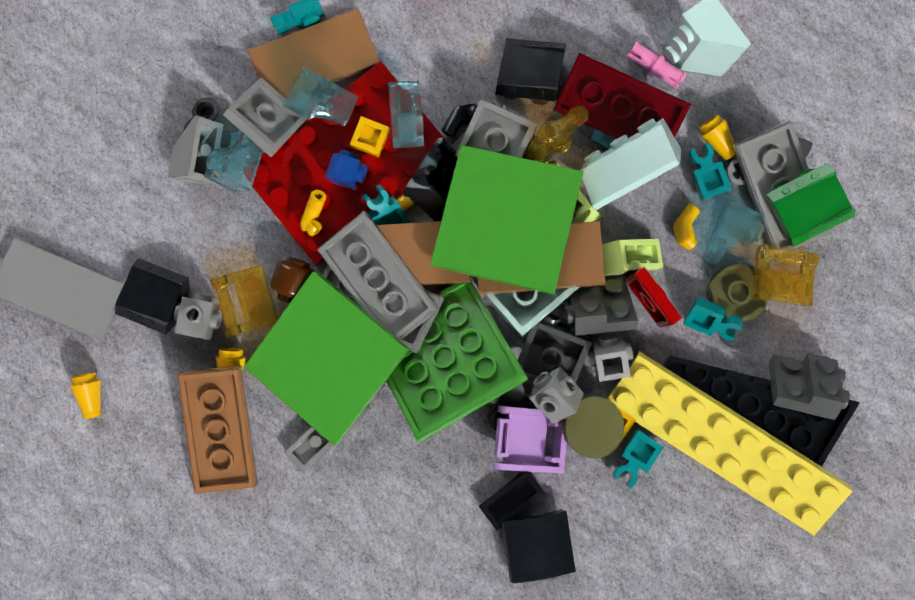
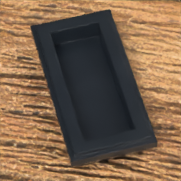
(511, 499)

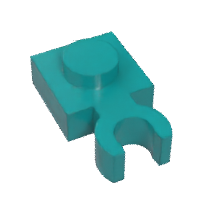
(301, 13)
(709, 178)
(385, 209)
(709, 317)
(640, 454)

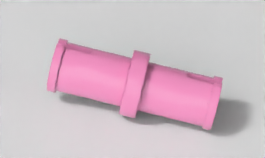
(656, 65)

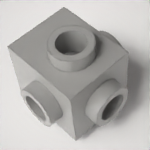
(187, 313)
(611, 356)
(556, 395)

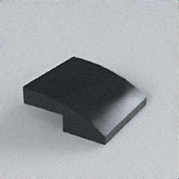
(538, 546)

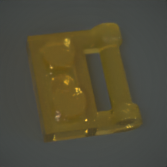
(556, 135)
(781, 285)
(253, 299)

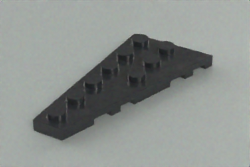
(753, 400)

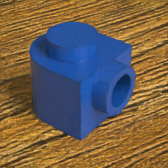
(346, 170)

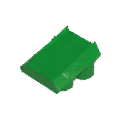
(810, 204)

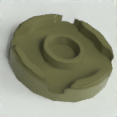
(733, 289)
(594, 428)

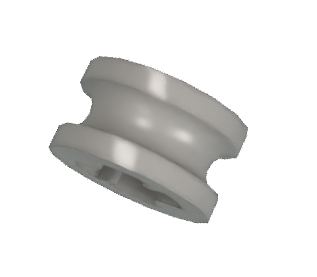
(730, 169)

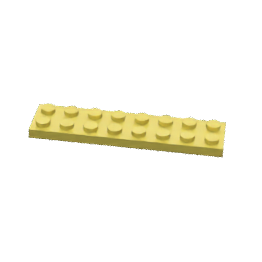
(729, 444)

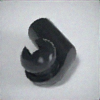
(459, 116)

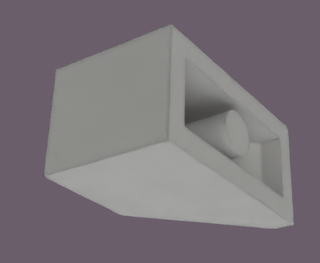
(193, 149)

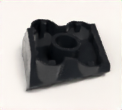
(530, 70)
(433, 179)
(152, 296)

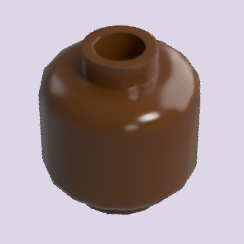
(289, 277)

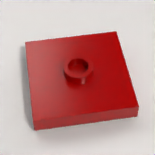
(653, 298)

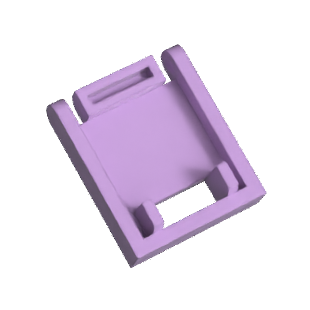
(523, 441)

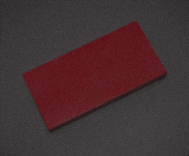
(617, 100)

